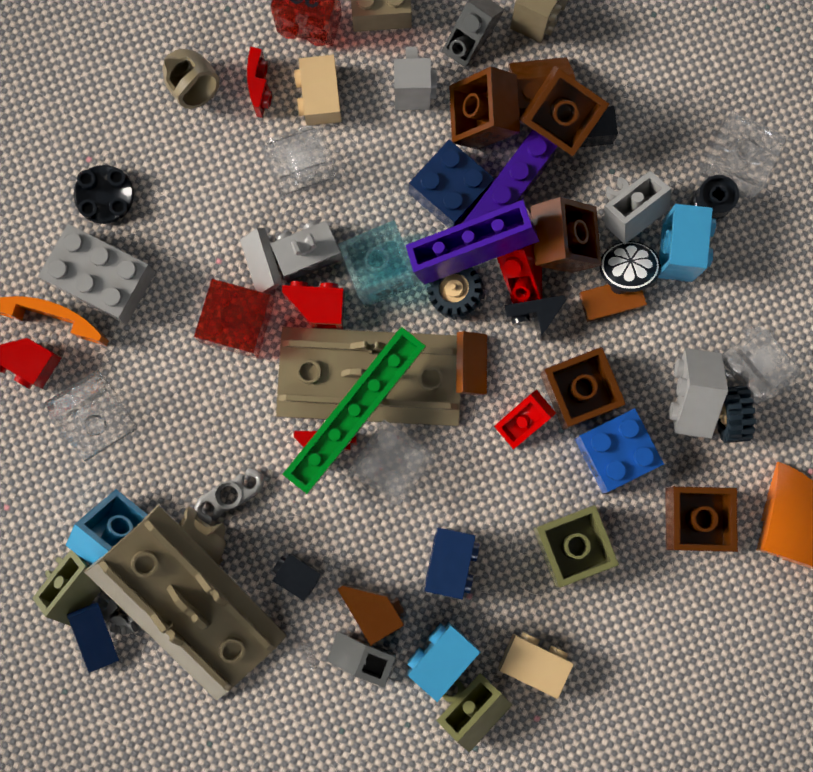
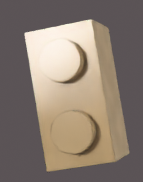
(319, 90)
(536, 665)

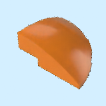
(788, 517)

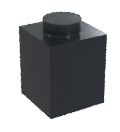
(604, 131)
(296, 576)

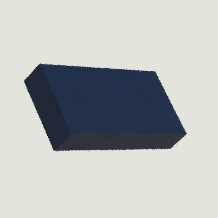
(93, 637)

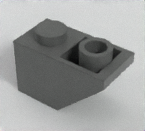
(472, 30)
(361, 659)

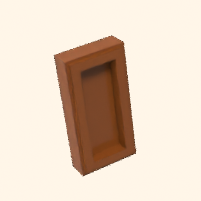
(603, 302)
(471, 363)

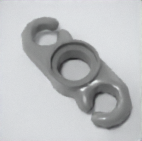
(244, 495)

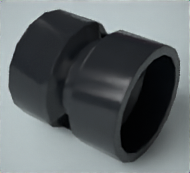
(717, 193)

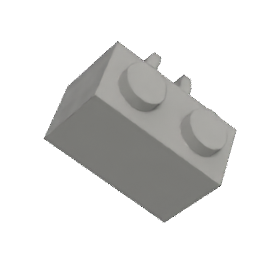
(414, 82)
(635, 205)
(306, 250)

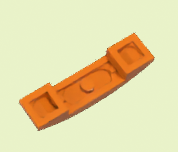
(15, 307)

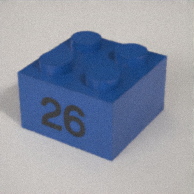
(619, 451)

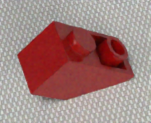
(522, 274)
(317, 305)
(28, 361)

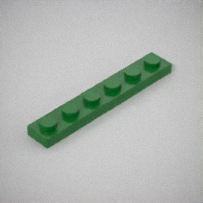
(354, 410)

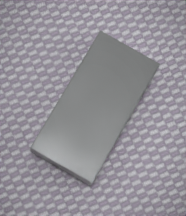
(261, 261)

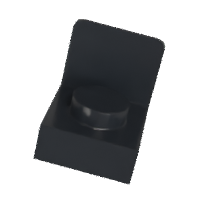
(541, 310)

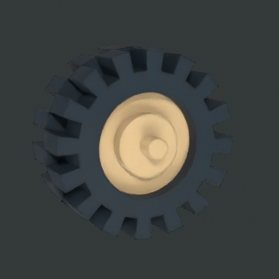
(457, 294)
(737, 416)

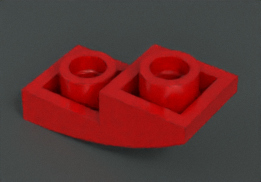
(257, 84)

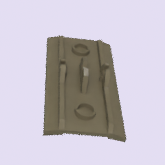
(325, 364)
(186, 603)

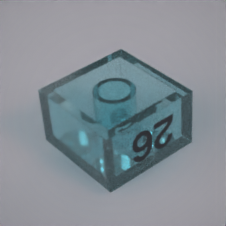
(378, 263)

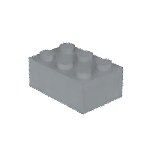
(97, 273)

